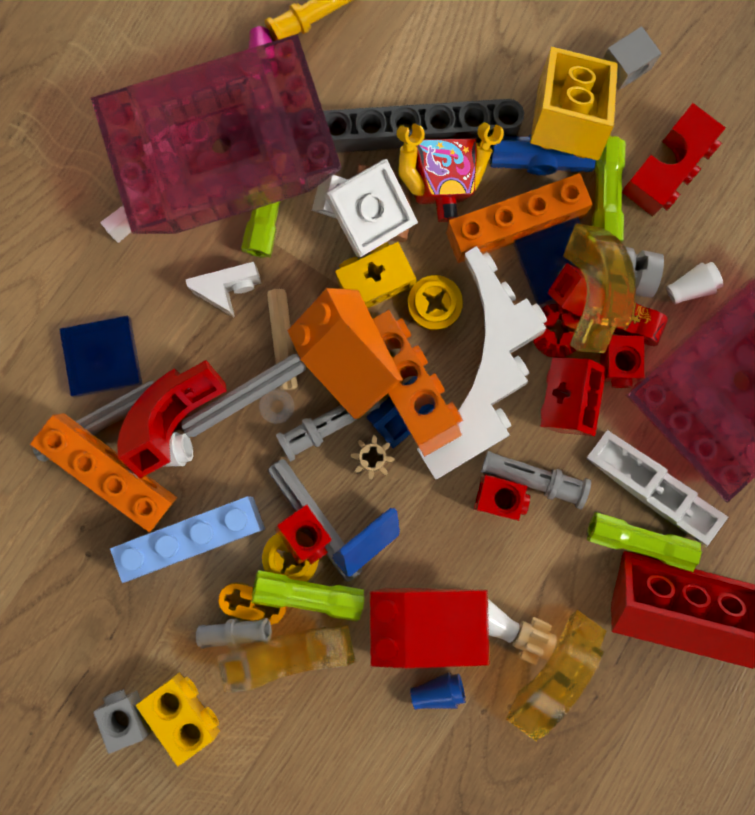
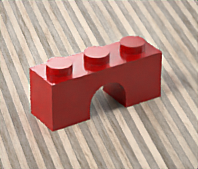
(690, 140)

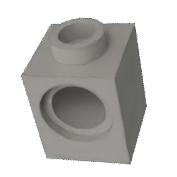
(635, 56)
(114, 734)

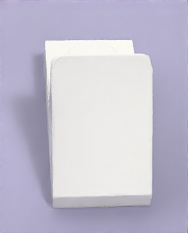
(216, 285)

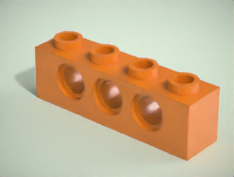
(518, 216)
(428, 430)
(102, 471)

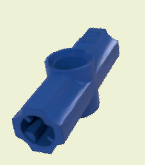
(519, 154)

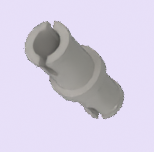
(233, 633)

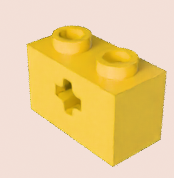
(385, 260)

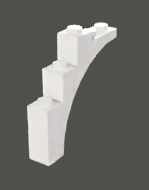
(499, 373)

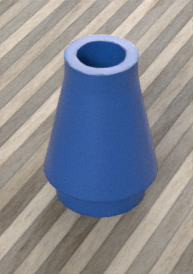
(439, 693)

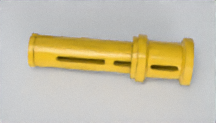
(300, 17)

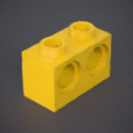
(169, 723)

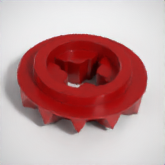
(547, 342)

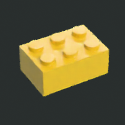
(575, 104)

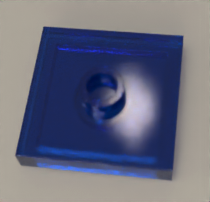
(543, 257)
(100, 356)

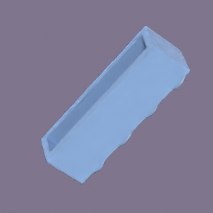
(187, 539)

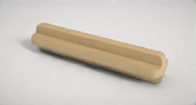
(279, 325)

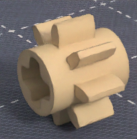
(366, 450)
(535, 641)

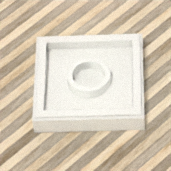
(371, 208)

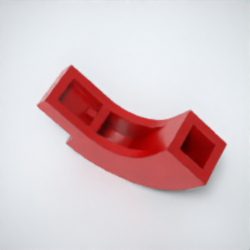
(156, 413)

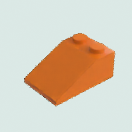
(345, 350)

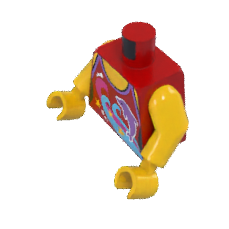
(444, 169)

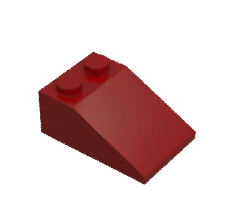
(429, 628)

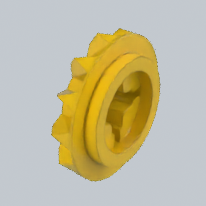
(431, 287)
(274, 562)

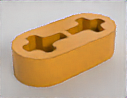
(246, 611)

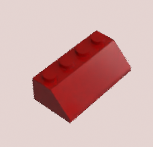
(685, 609)

